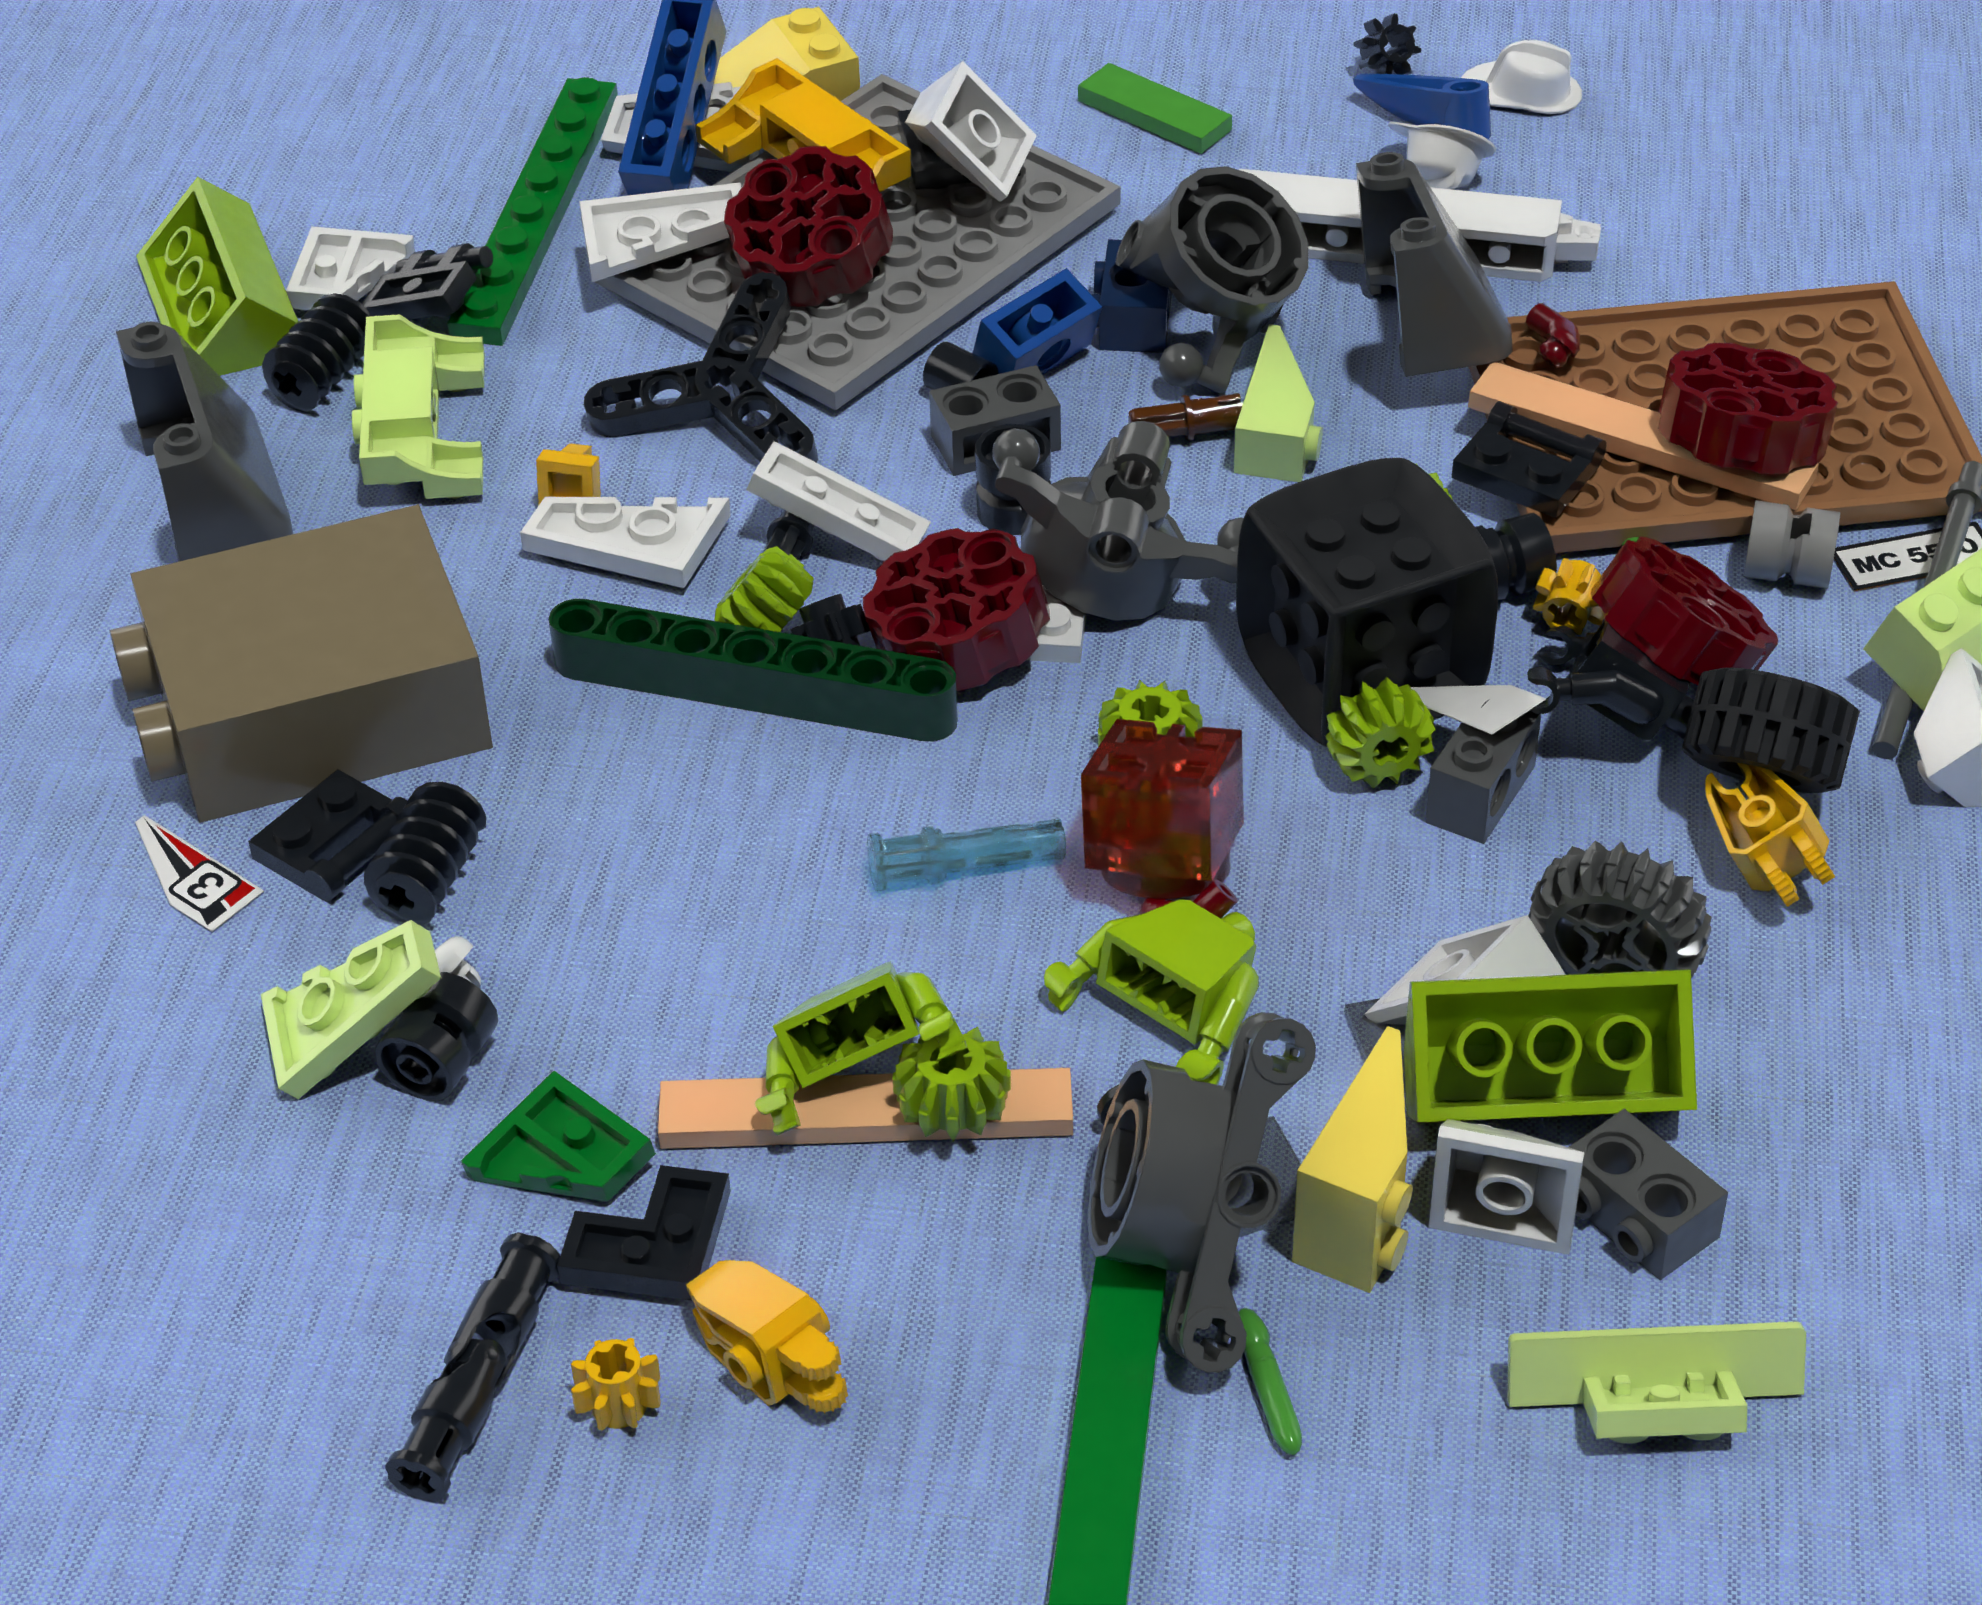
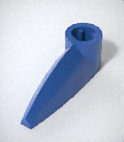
(1431, 99)

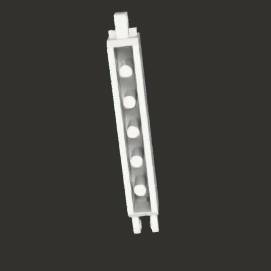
(1506, 232)

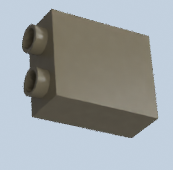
(302, 663)

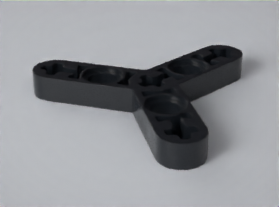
(719, 365)

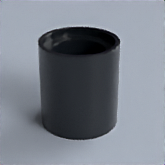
(954, 365)

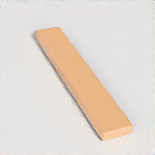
(1627, 432)
(846, 1111)

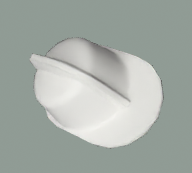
(1531, 78)
(1444, 153)

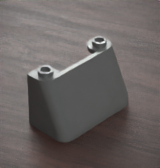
(1442, 291)
(204, 445)

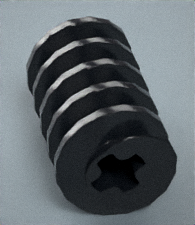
(316, 352)
(424, 851)

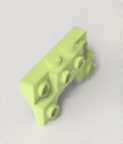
(401, 407)

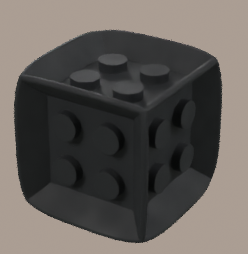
(1363, 584)

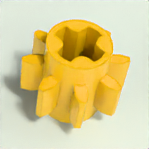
(1567, 595)
(615, 1384)

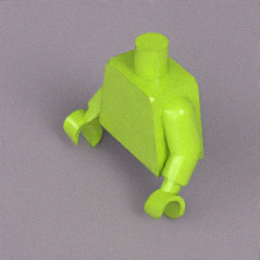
(1176, 969)
(848, 1027)

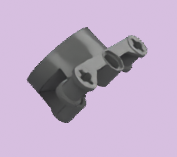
(1174, 1163)

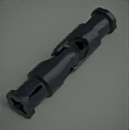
(460, 1398)

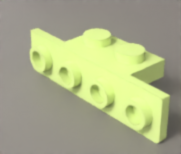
(1658, 1377)

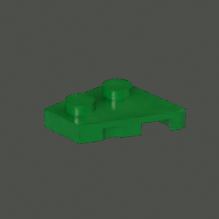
(560, 1145)

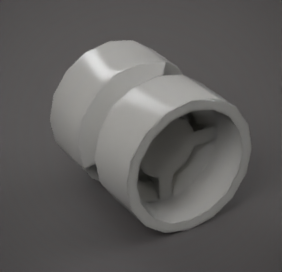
(1792, 544)

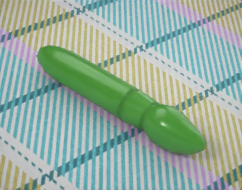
(1270, 1384)

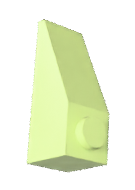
(1277, 416)

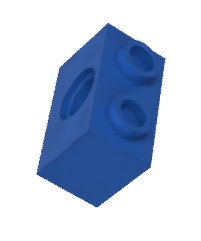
(1040, 326)

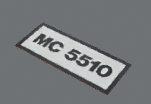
(1897, 557)

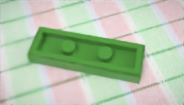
(1155, 108)

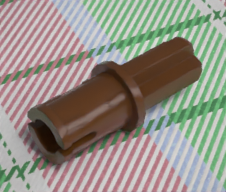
(1192, 415)

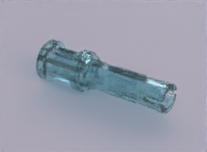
(938, 853)

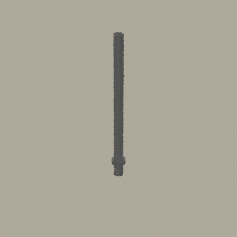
(1963, 500)

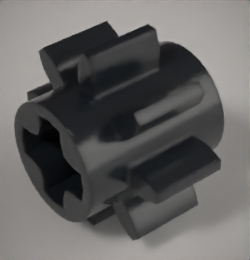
(1400, 40)
(832, 621)

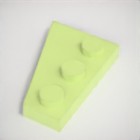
(345, 1007)

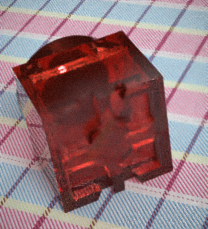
(1162, 808)

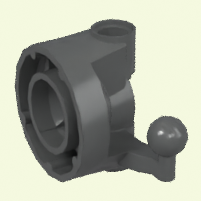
(1222, 250)
(1109, 535)

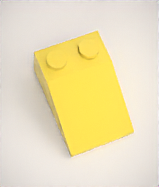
(802, 41)
(1354, 1178)

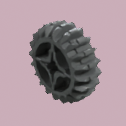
(1619, 913)

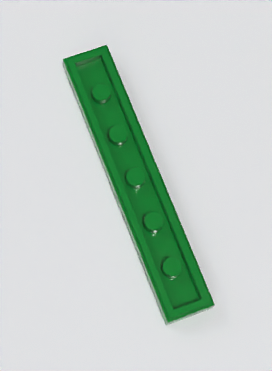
(1109, 1436)

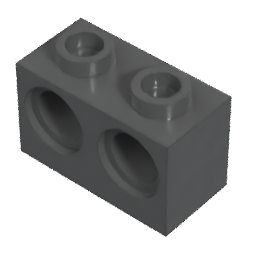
(971, 408)
(1481, 776)
(1647, 1195)

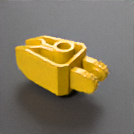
(1770, 832)
(768, 1335)

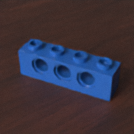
(672, 96)

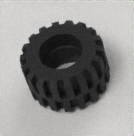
(1773, 725)

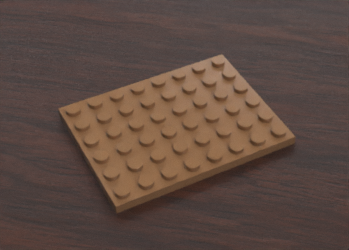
(1891, 439)

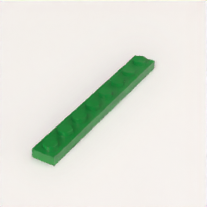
(535, 210)

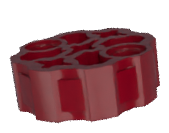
(811, 223)
(1747, 408)
(960, 602)
(1681, 612)

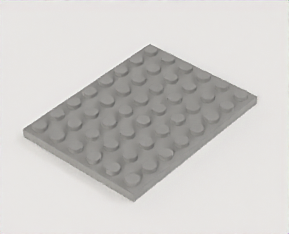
(944, 262)

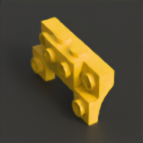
(787, 111)

